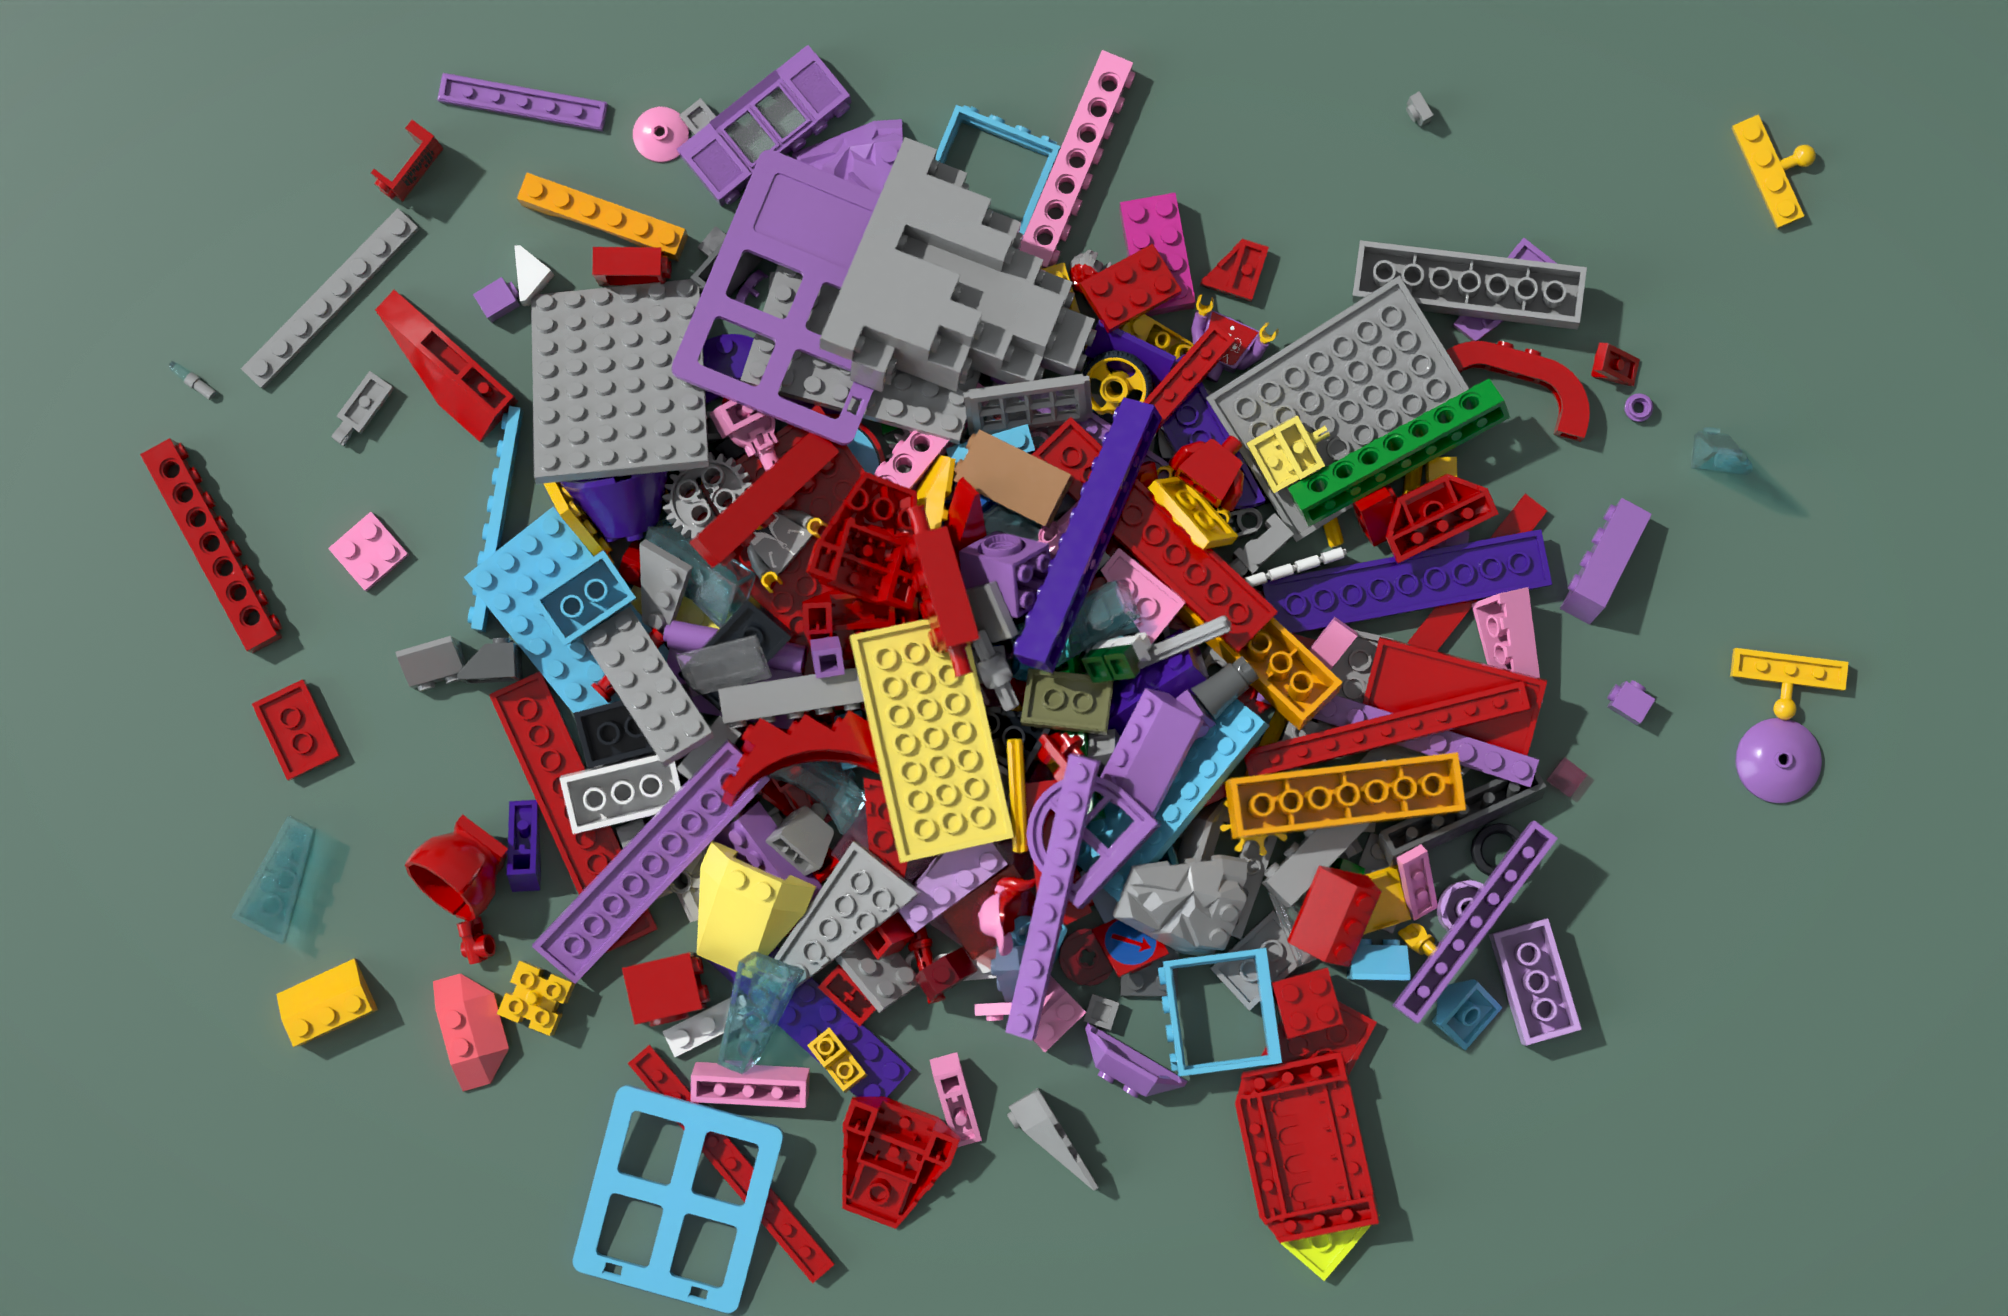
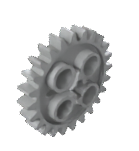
(685, 511)

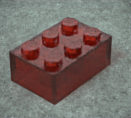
(964, 918)

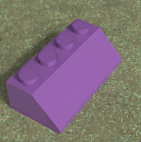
(1152, 748)

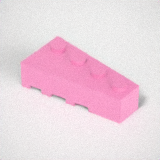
(1508, 631)

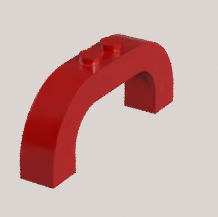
(1531, 367)

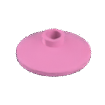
(663, 147)

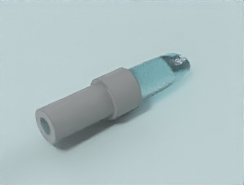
(192, 380)

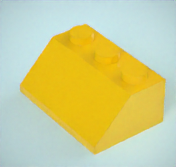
(325, 1003)

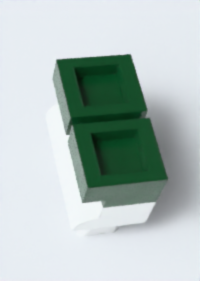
(1117, 657)

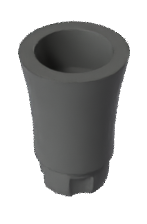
(1225, 686)

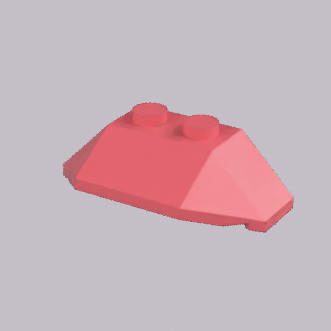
(470, 1029)

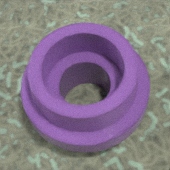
(1646, 403)

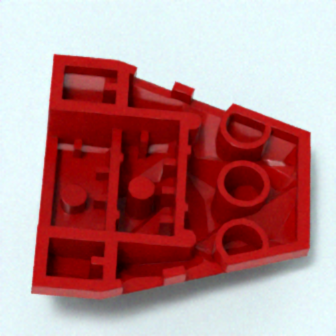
(866, 544)

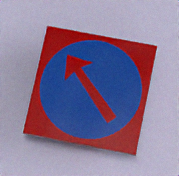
(1127, 947)

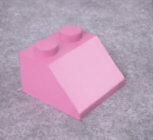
(1058, 1015)

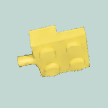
(1287, 453)

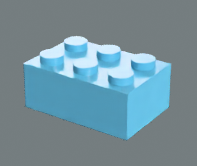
(584, 598)

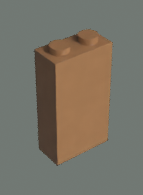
(1014, 478)

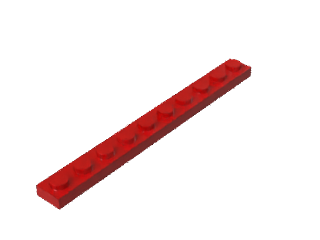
(1387, 730)
(738, 1171)

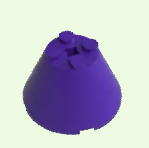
(621, 503)

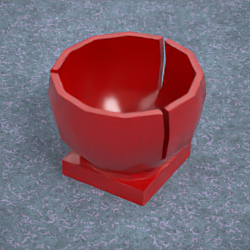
(459, 869)

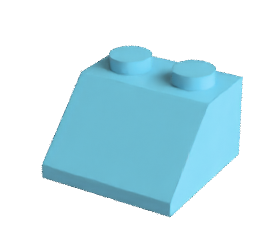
(1380, 961)

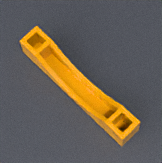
(614, 219)

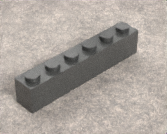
(1482, 807)

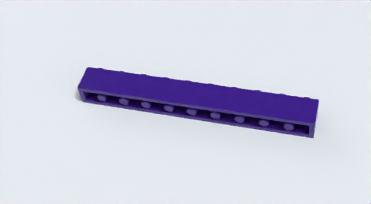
(1087, 535)

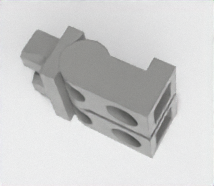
(1262, 549)

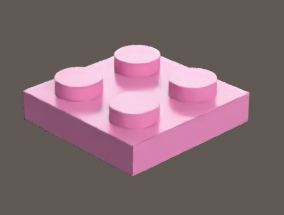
(368, 551)

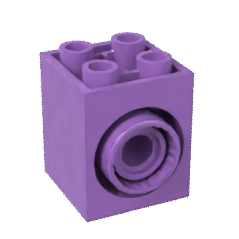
(1011, 561)

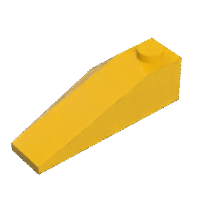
(935, 488)

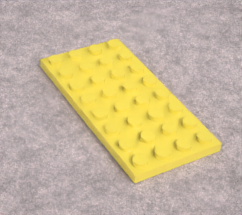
(930, 743)

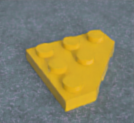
(577, 519)

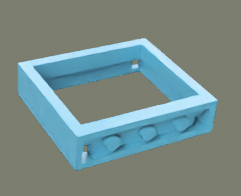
(1017, 135)
(1267, 1007)

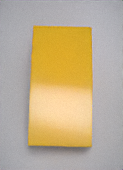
(837, 1060)

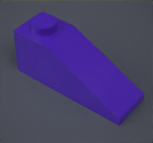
(524, 846)

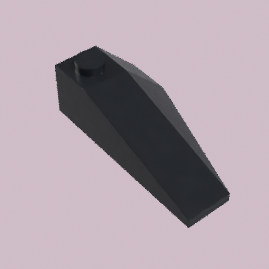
(1006, 726)

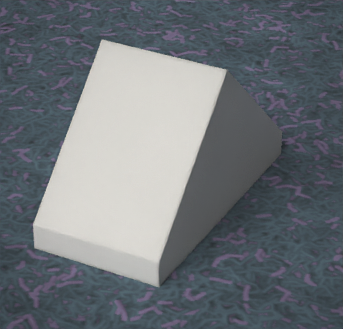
(531, 275)

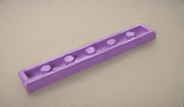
(522, 102)

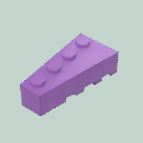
(1606, 560)

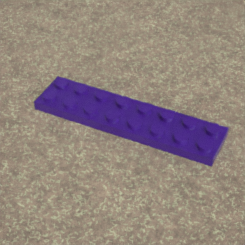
(813, 1012)

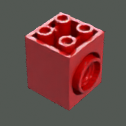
(666, 989)

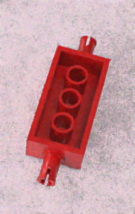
(941, 590)

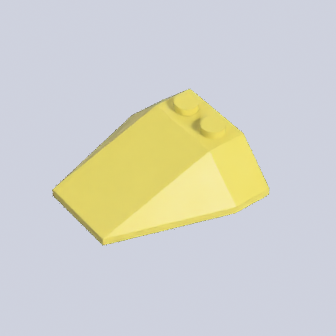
(744, 907)

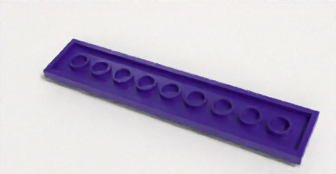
(1416, 584)

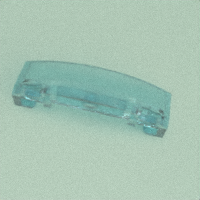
(829, 786)

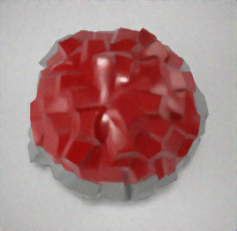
(1083, 267)

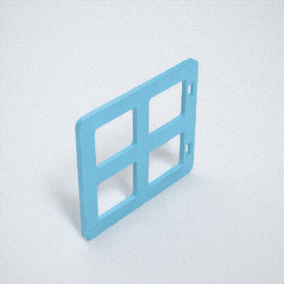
(678, 1197)

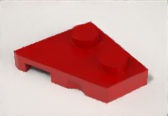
(1238, 270)

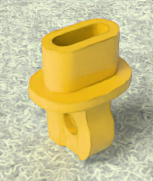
(1417, 939)

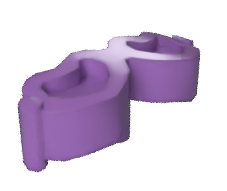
(748, 287)

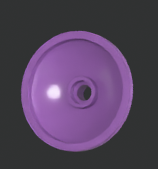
(1759, 763)

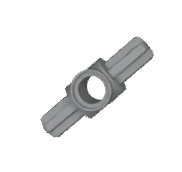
(995, 671)

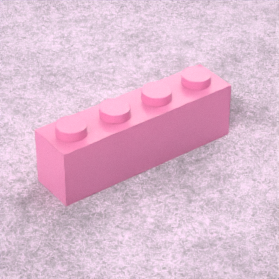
(757, 1086)

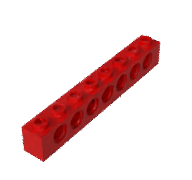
(158, 462)

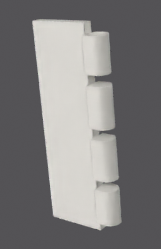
(1301, 565)

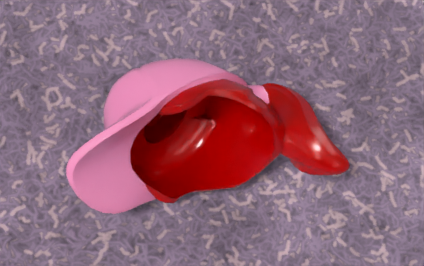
(1000, 910)

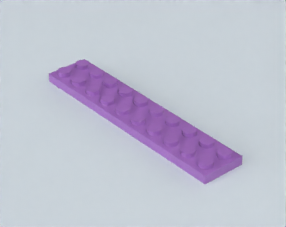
(645, 867)

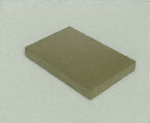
(1066, 702)

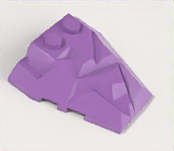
(859, 154)

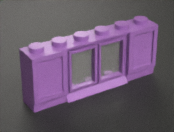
(770, 116)

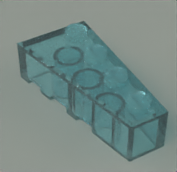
(1100, 615)
(755, 1008)

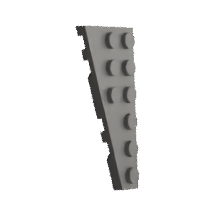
(846, 909)

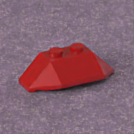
(1436, 514)

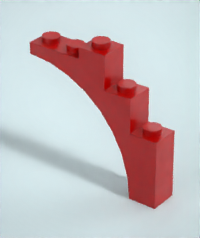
(771, 749)

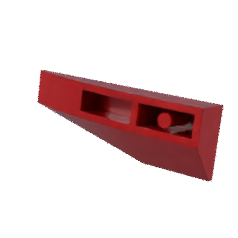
(446, 370)

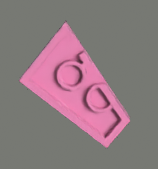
(1153, 599)

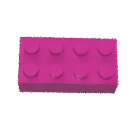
(1158, 223)

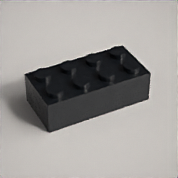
(611, 733)

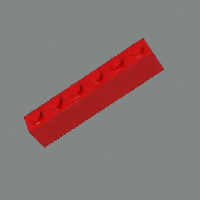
(763, 498)

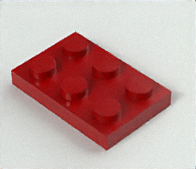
(1130, 288)
(296, 730)

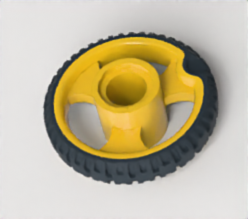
(1098, 369)

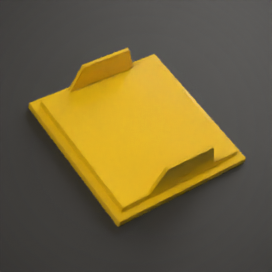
(1391, 905)

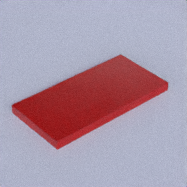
(1415, 676)

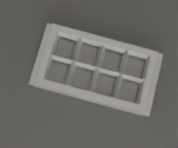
(1030, 402)

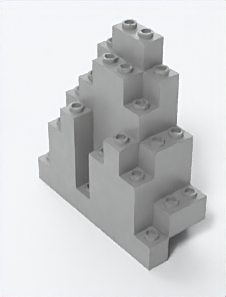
(949, 289)

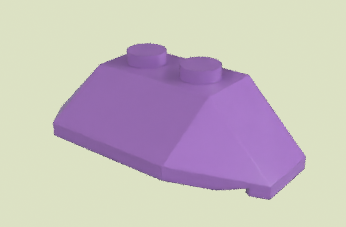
(1128, 1066)

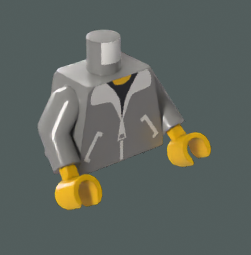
(781, 543)

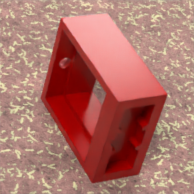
(630, 265)

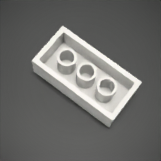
(618, 792)

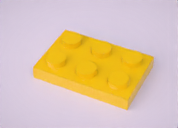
(1193, 513)

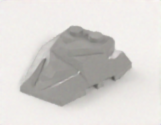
(1185, 904)

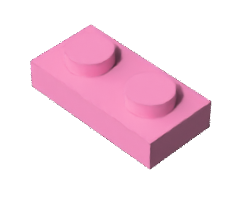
(993, 1011)

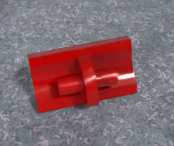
(1057, 748)

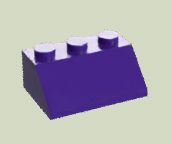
(1157, 360)

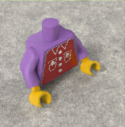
(1248, 344)

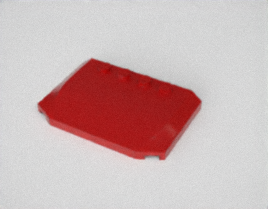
(1305, 1148)

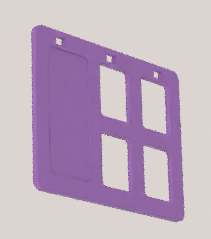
(809, 226)

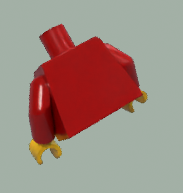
(1210, 471)

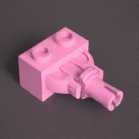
(747, 430)

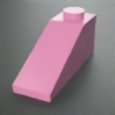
(955, 1098)

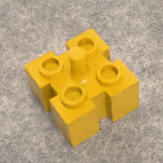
(536, 998)

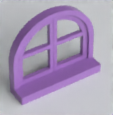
(1112, 858)

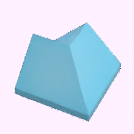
(1465, 1011)

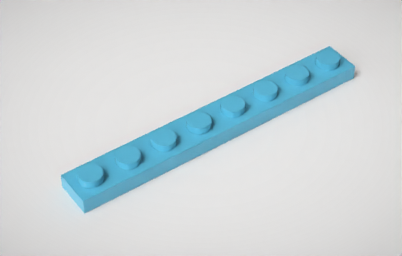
(498, 504)

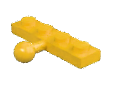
(1770, 172)
(1789, 671)

